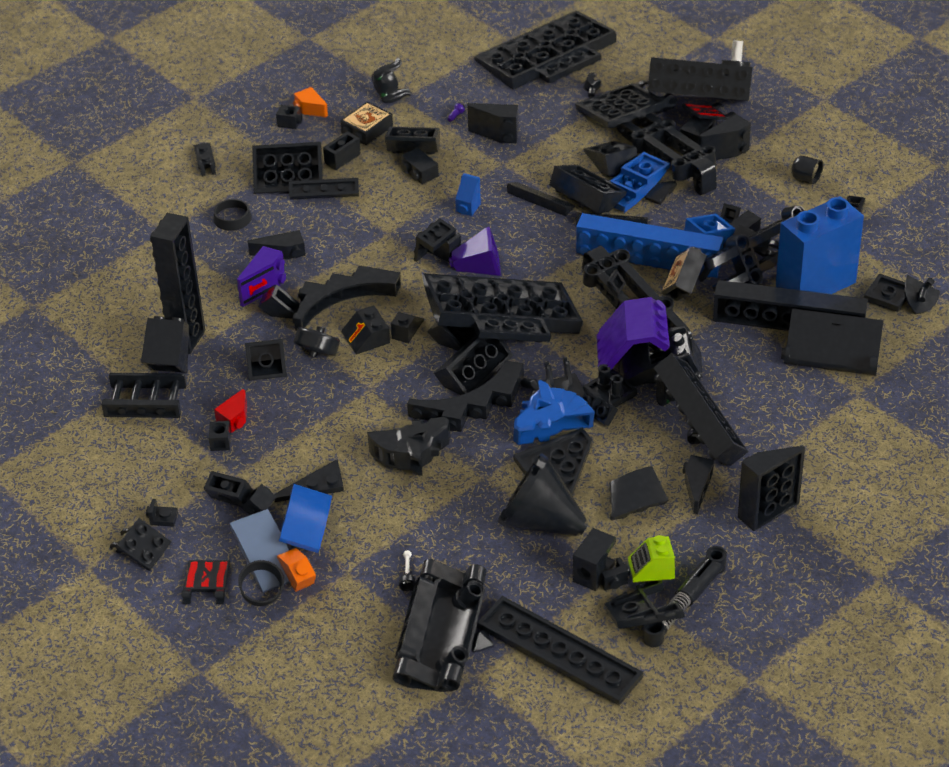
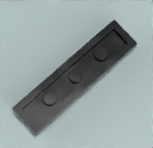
(324, 188)

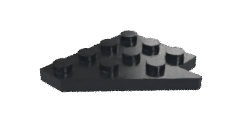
(565, 452)

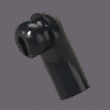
(530, 383)

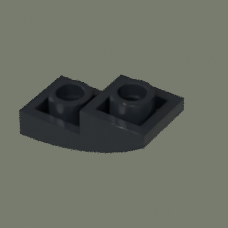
(603, 410)

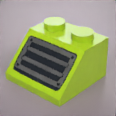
(653, 560)

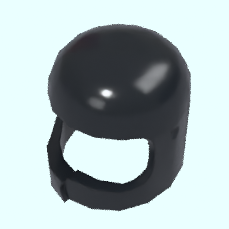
(803, 169)

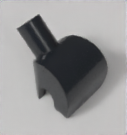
(591, 85)

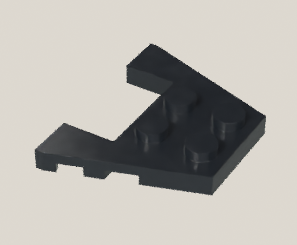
(637, 609)

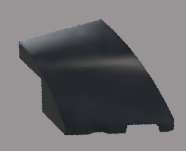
(635, 493)

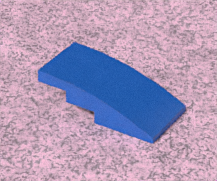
(639, 178)
(305, 518)

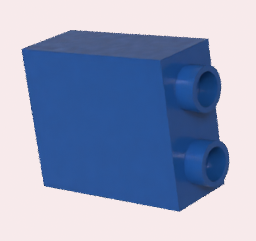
(820, 248)

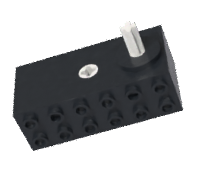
(694, 78)

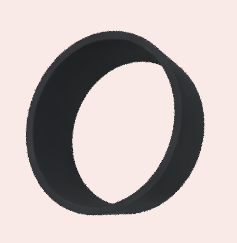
(236, 224)
(261, 565)

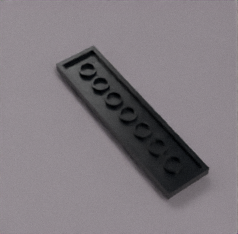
(560, 650)

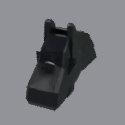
(411, 445)

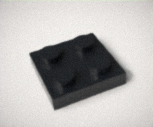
(886, 292)

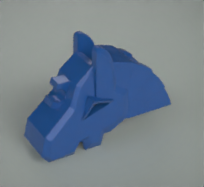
(550, 413)

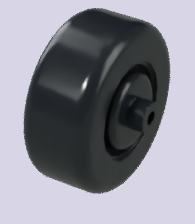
(316, 341)

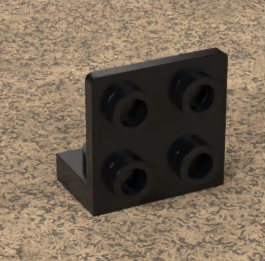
(432, 238)

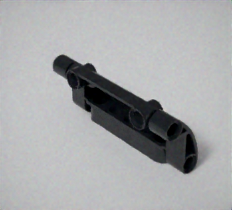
(439, 627)

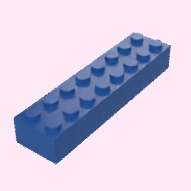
(645, 242)

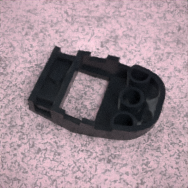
(636, 362)

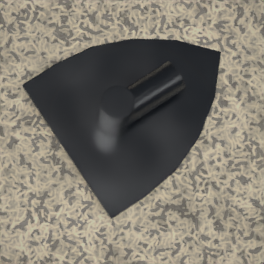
(920, 295)

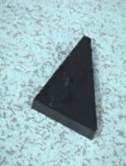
(324, 480)

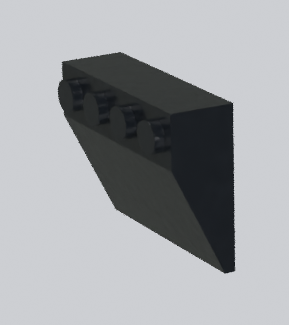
(280, 163)
(770, 485)

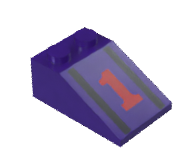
(261, 275)

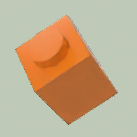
(310, 103)
(297, 569)

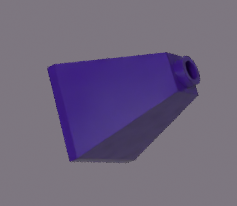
(477, 255)

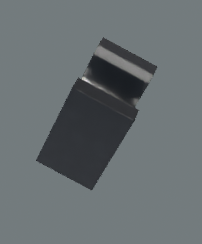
(592, 559)

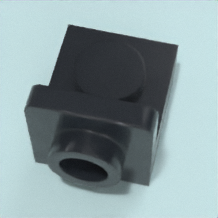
(161, 515)

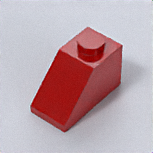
(233, 410)

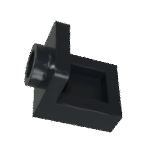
(615, 577)

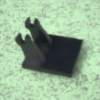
(569, 382)
(142, 544)

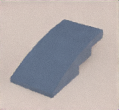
(259, 540)

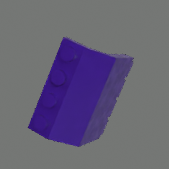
(631, 324)

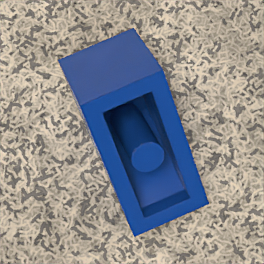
(468, 195)

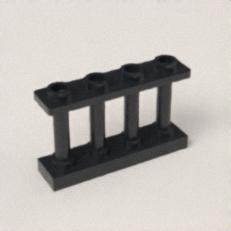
(144, 408)

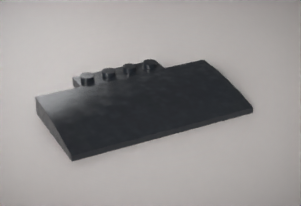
(548, 51)
(502, 306)

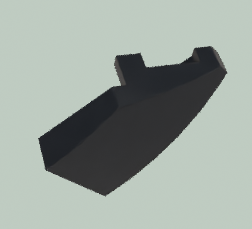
(660, 191)

